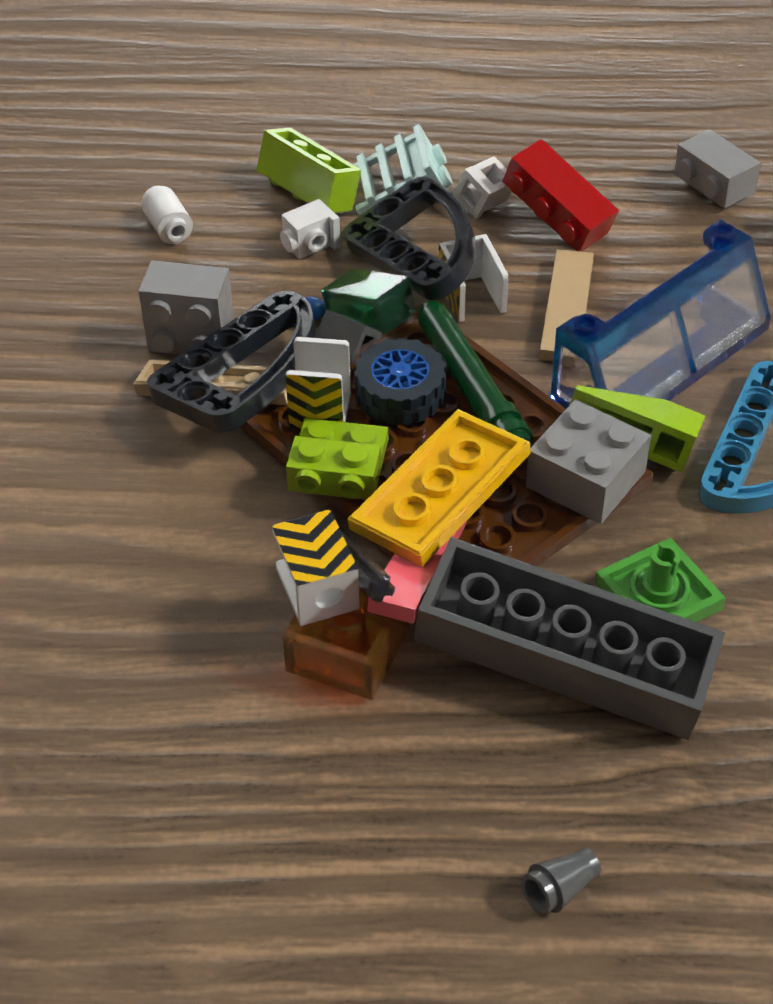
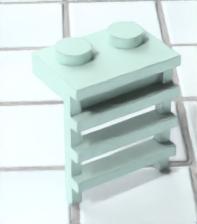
(416, 158)

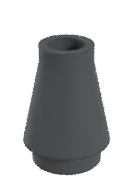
(558, 880)

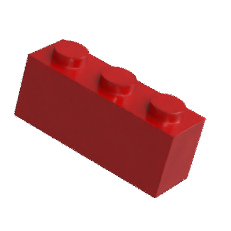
(560, 195)

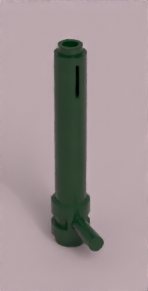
(469, 371)

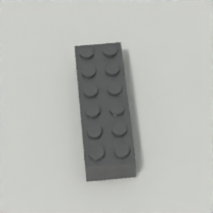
(569, 637)

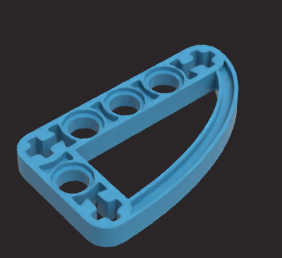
(736, 496)

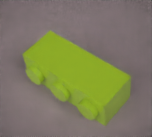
(308, 169)

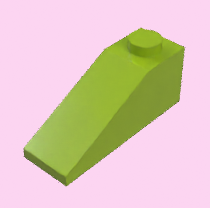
(669, 424)

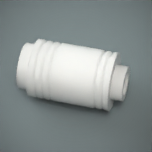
(166, 214)

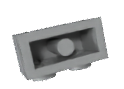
(717, 168)

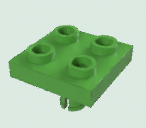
(664, 580)

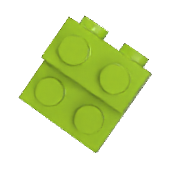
(337, 458)

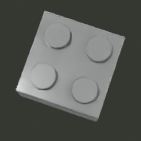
(183, 304)
(587, 461)

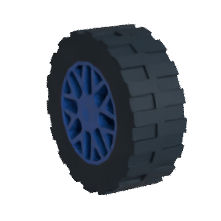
(400, 381)

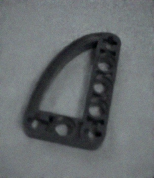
(374, 239)
(190, 373)

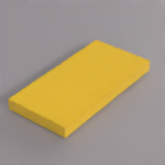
(439, 487)

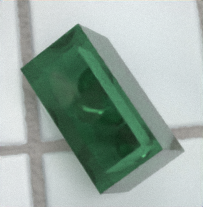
(371, 298)

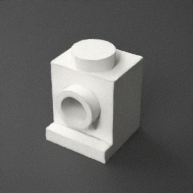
(482, 187)
(310, 229)

